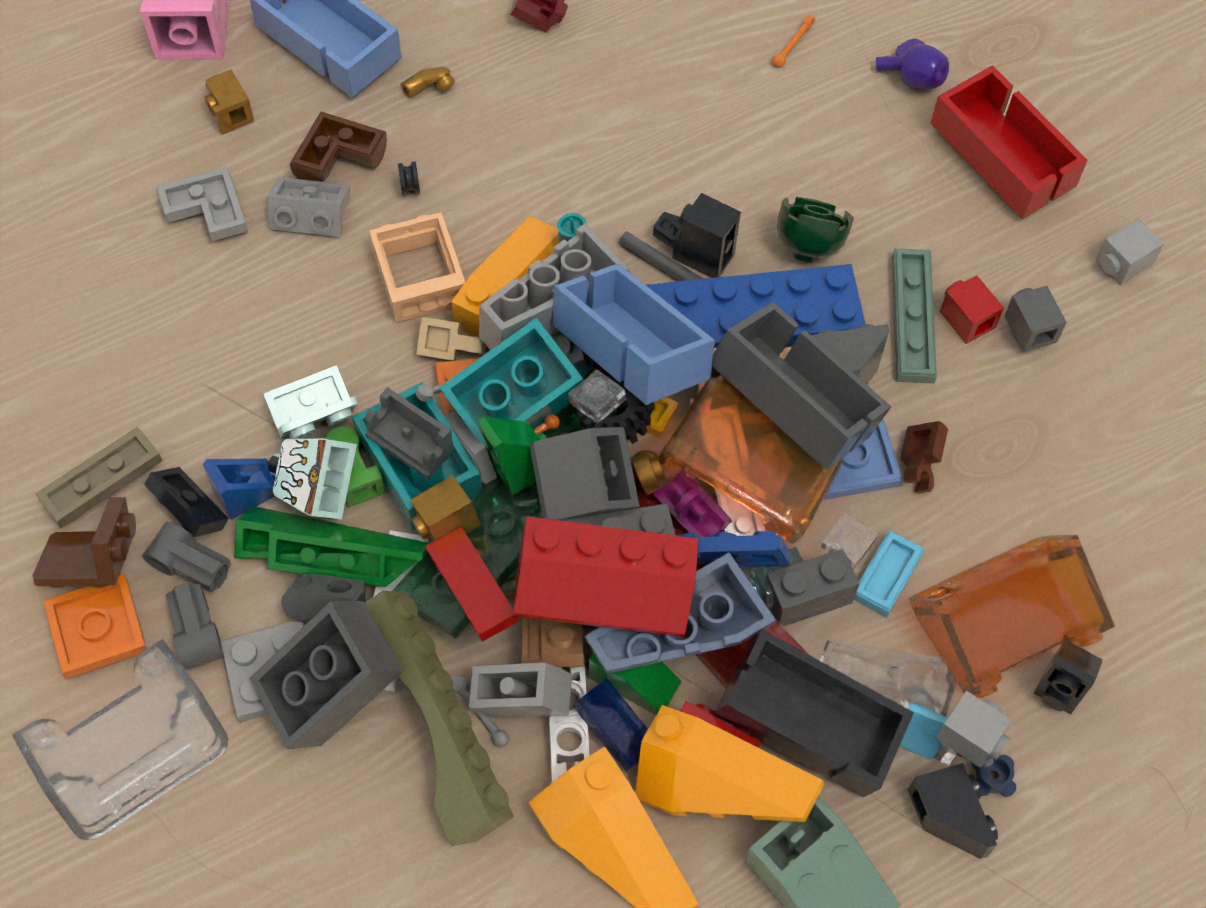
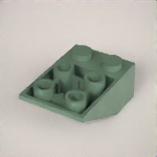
(818, 865)

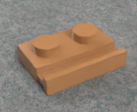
(552, 642)

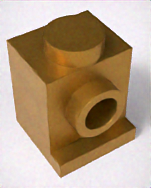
(228, 102)

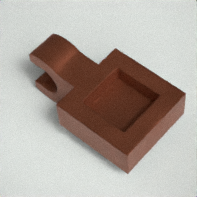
(920, 449)

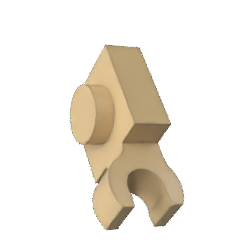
(443, 339)

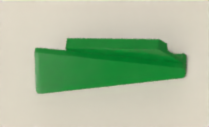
(324, 547)

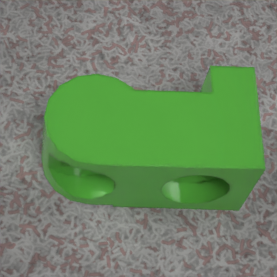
(363, 482)

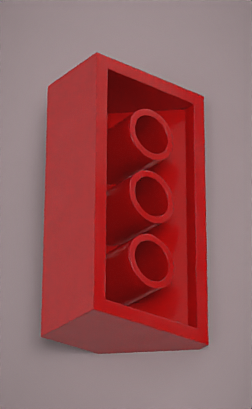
(605, 576)

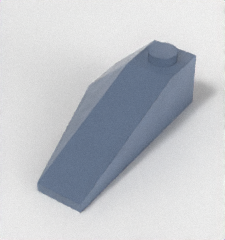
(721, 615)

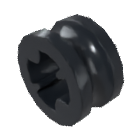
(409, 178)

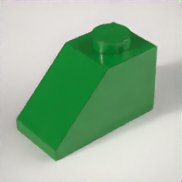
(510, 450)
(645, 685)

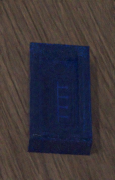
(613, 723)

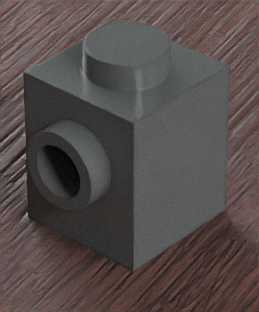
(1035, 318)

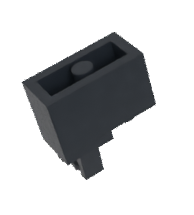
(702, 235)

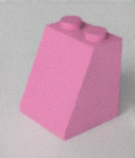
(186, 28)

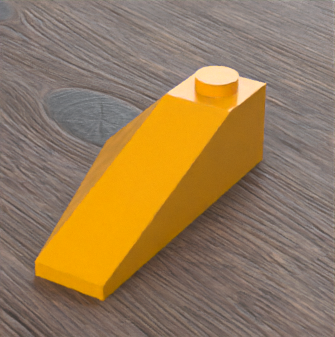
(510, 261)
(706, 770)
(606, 828)

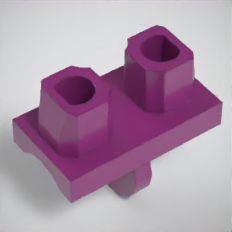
(692, 506)

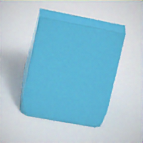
(922, 731)

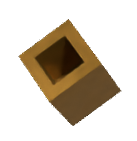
(443, 510)

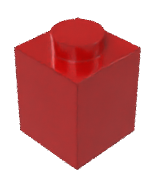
(971, 308)

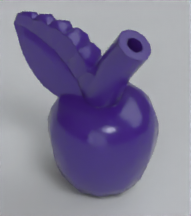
(918, 63)

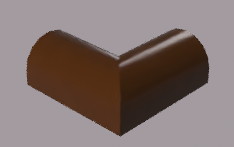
(335, 138)

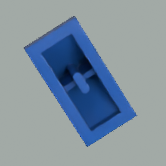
(240, 483)

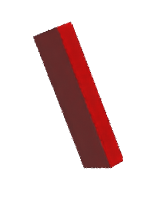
(472, 584)

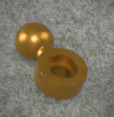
(648, 470)

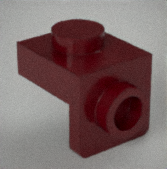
(539, 13)

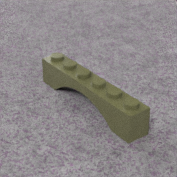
(466, 789)

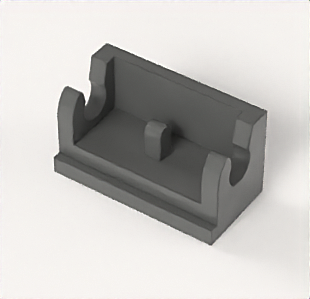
(409, 434)

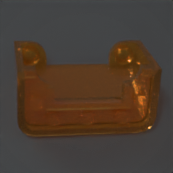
(749, 459)
(1013, 610)

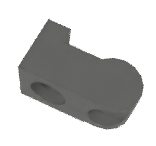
(313, 592)

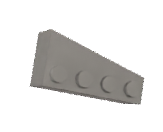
(534, 293)

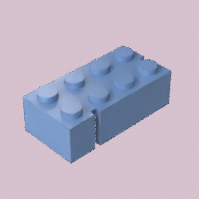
(332, 38)
(633, 333)

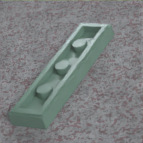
(914, 316)

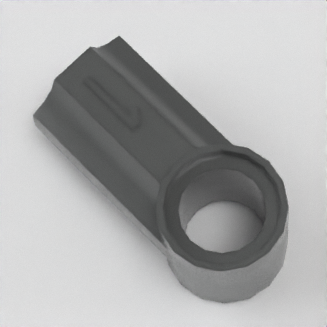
(178, 552)
(196, 635)

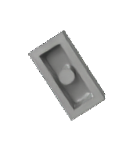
(520, 690)

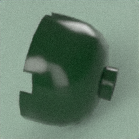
(812, 228)

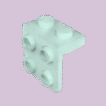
(310, 402)

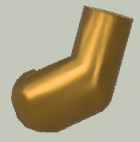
(425, 78)

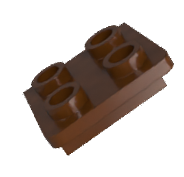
(88, 556)

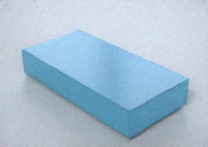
(888, 573)

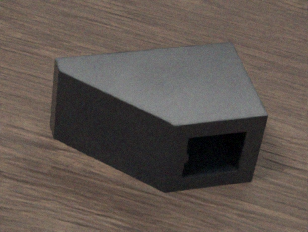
(1068, 677)
(951, 810)

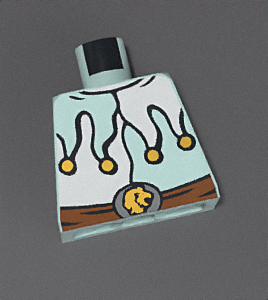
(313, 475)

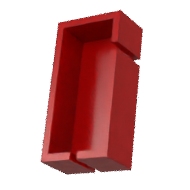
(1013, 153)

